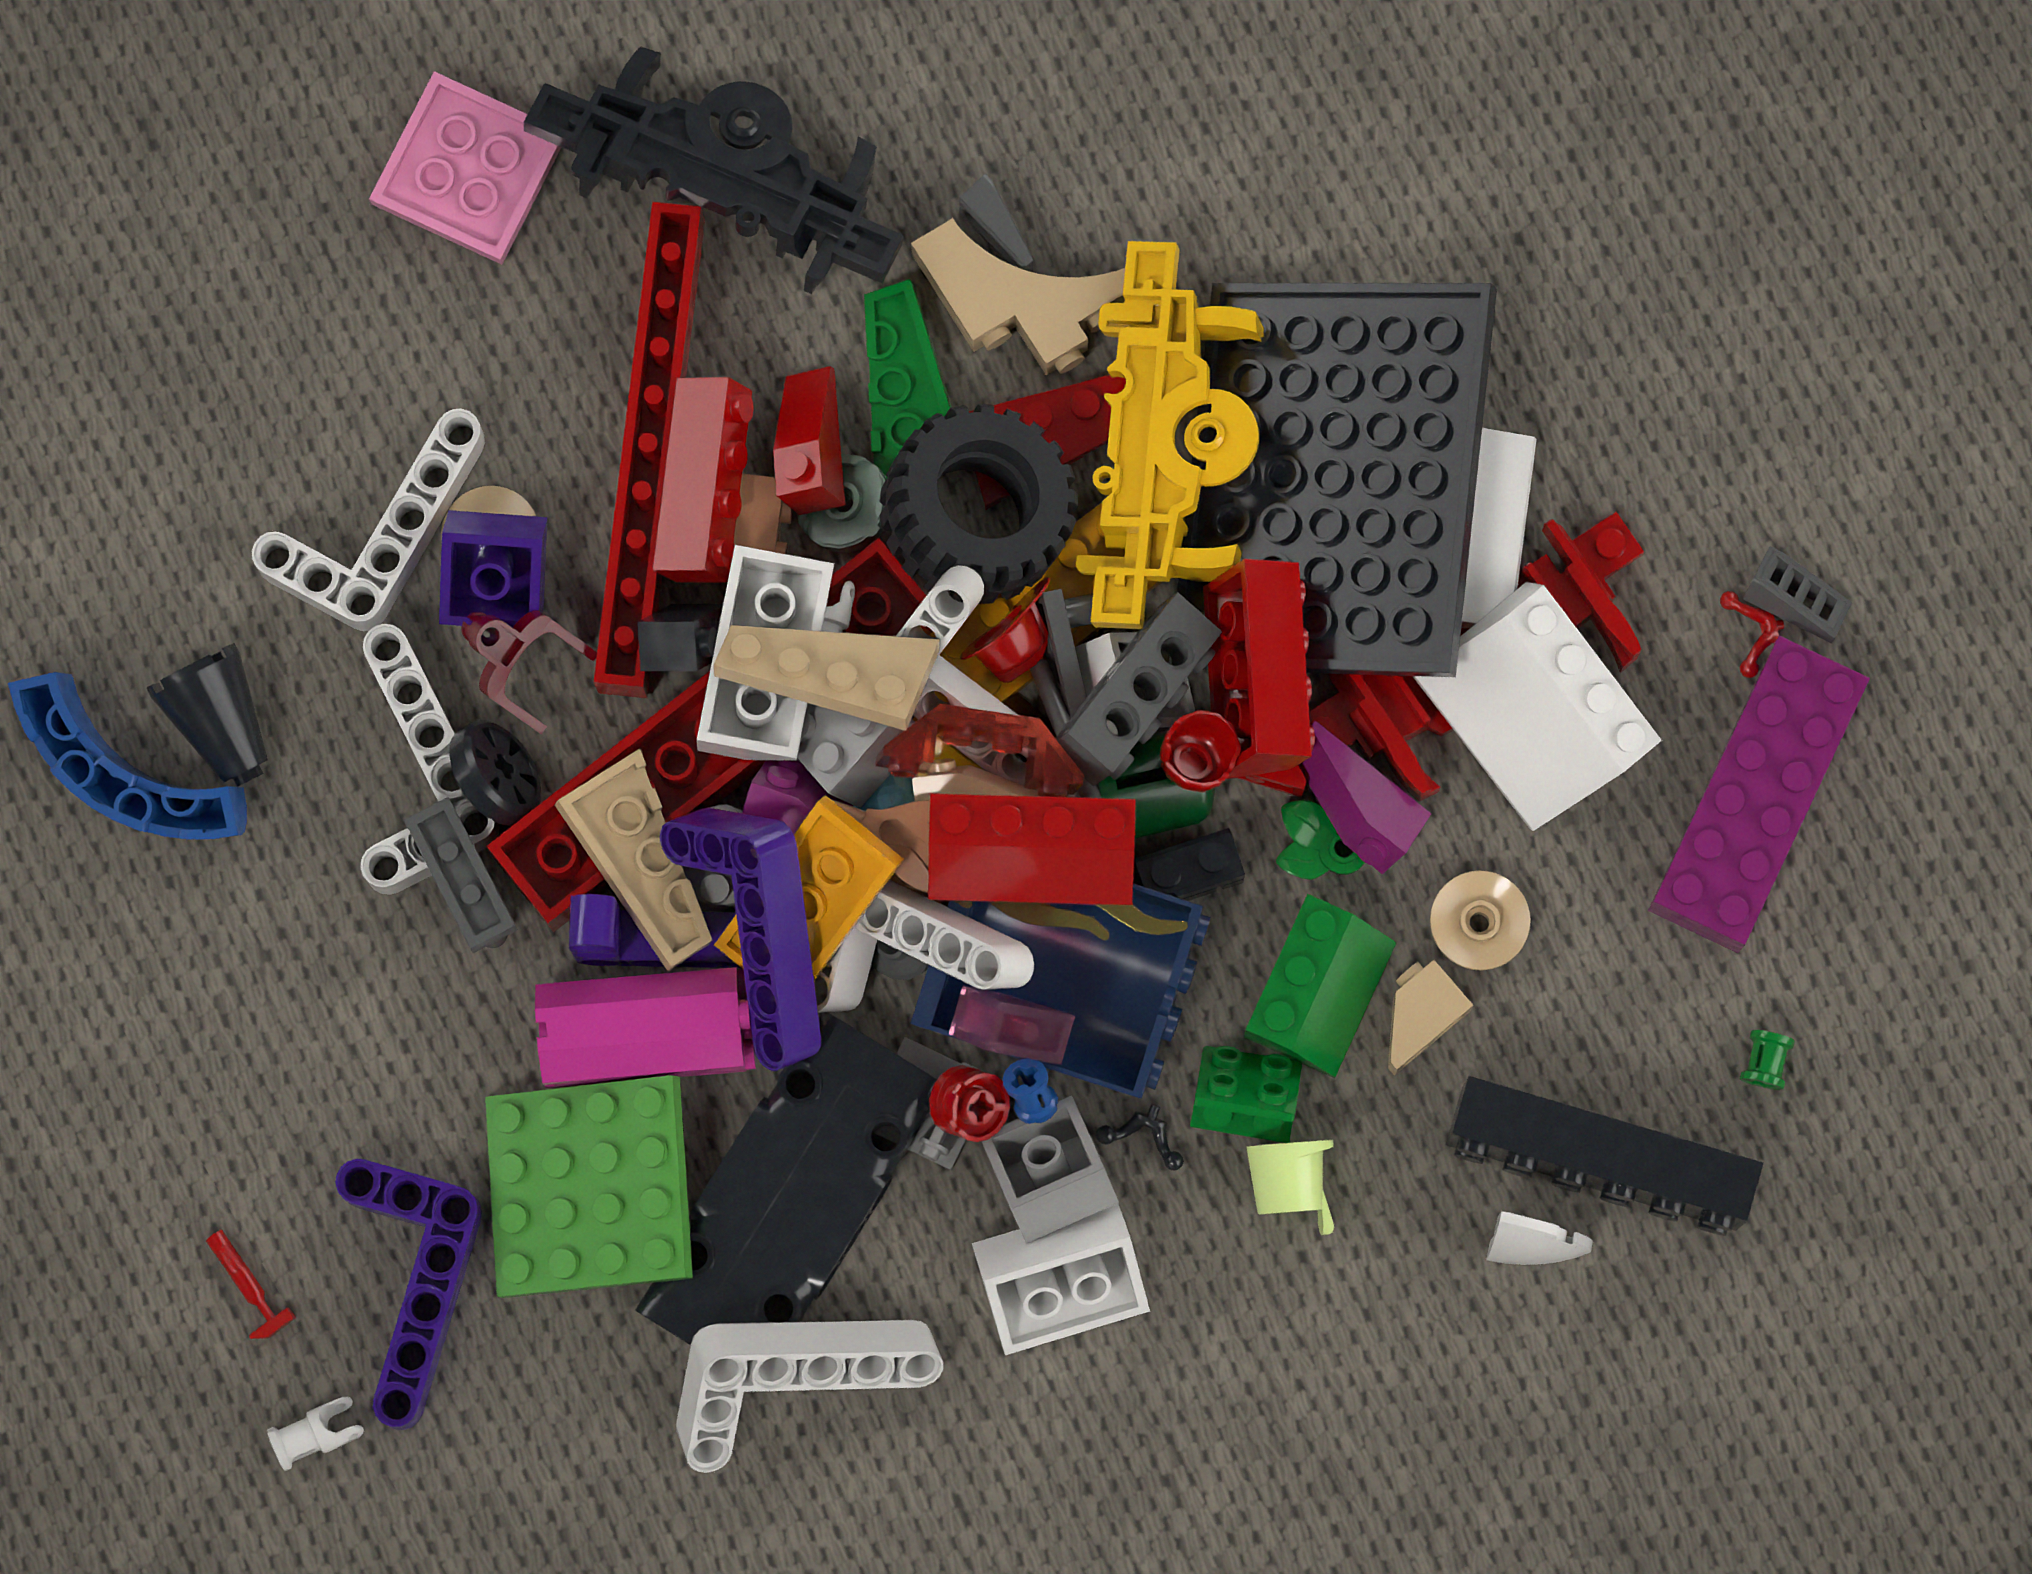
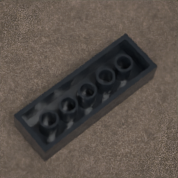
(1603, 1154)

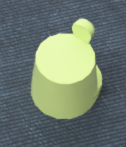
(1291, 1179)

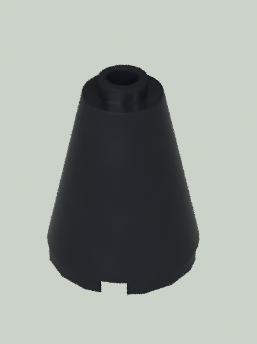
(215, 714)

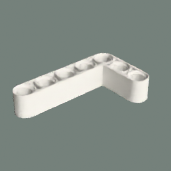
(386, 538)
(945, 618)
(434, 761)
(927, 933)
(790, 1357)

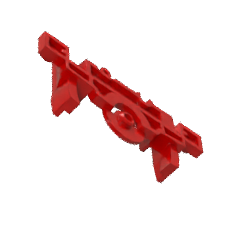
(1389, 710)

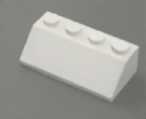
(768, 593)

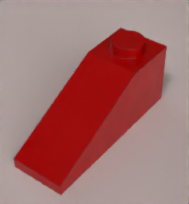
(809, 443)

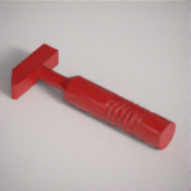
(248, 1286)

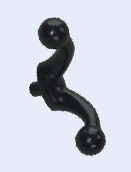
(1172, 1159)

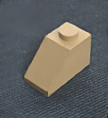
(1423, 1012)

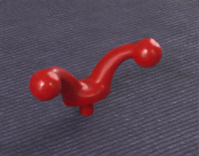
(1768, 625)

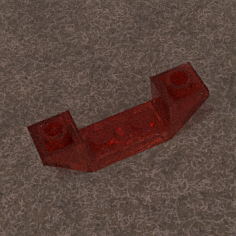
(1047, 765)

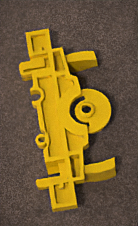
(1150, 481)

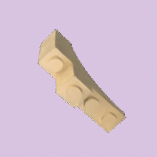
(994, 297)

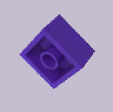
(491, 566)

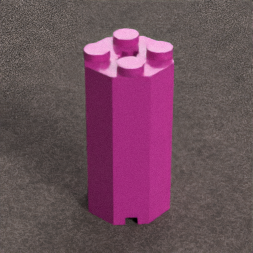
(643, 1027)

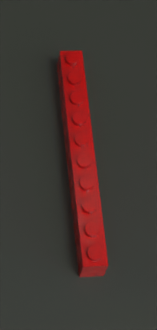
(658, 361)

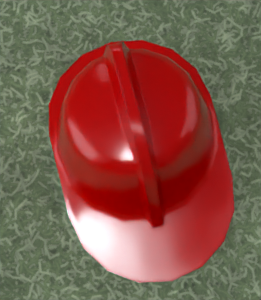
(1015, 641)

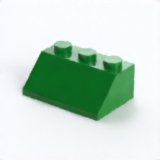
(1320, 986)

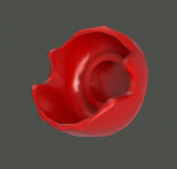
(1200, 751)

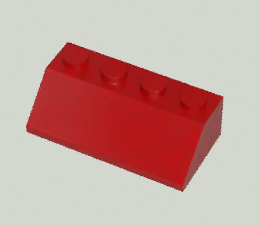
(1261, 663)
(1031, 849)

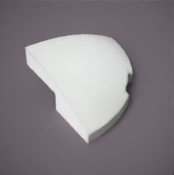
(1533, 1241)

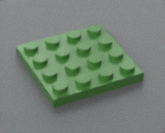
(588, 1187)

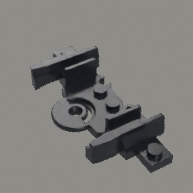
(766, 185)

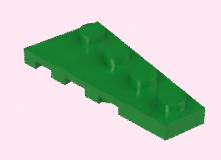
(902, 370)

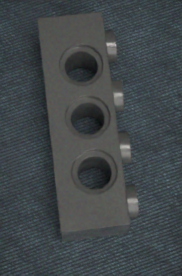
(1188, 640)

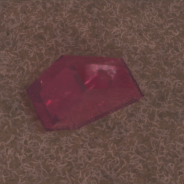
(1011, 1025)

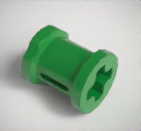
(1767, 1059)

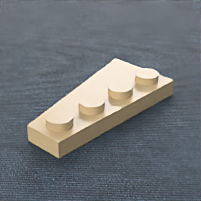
(838, 671)
(620, 828)

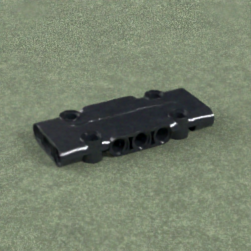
(796, 1186)

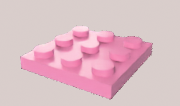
(465, 169)

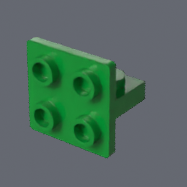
(1246, 1093)

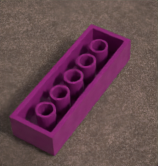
(1758, 794)

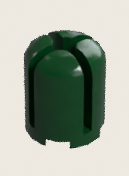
(1159, 801)

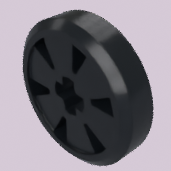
(494, 772)

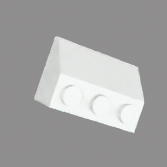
(1061, 1281)

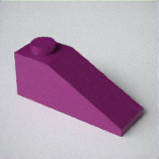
(1362, 803)

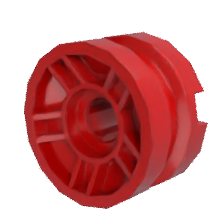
(966, 1086)

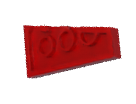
(1071, 416)

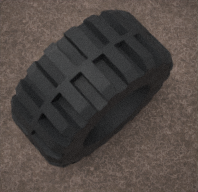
(1013, 457)

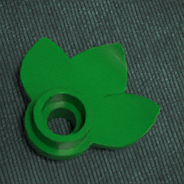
(1313, 845)

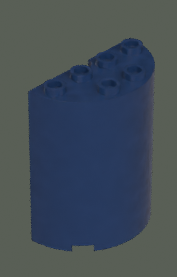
(1113, 987)

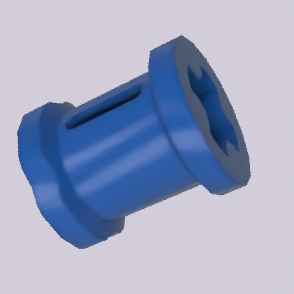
(1034, 1086)

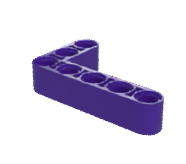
(770, 921)
(609, 937)
(423, 1280)

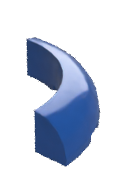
(105, 781)

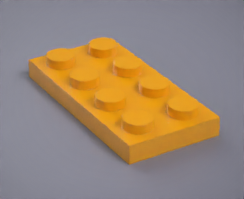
(840, 878)

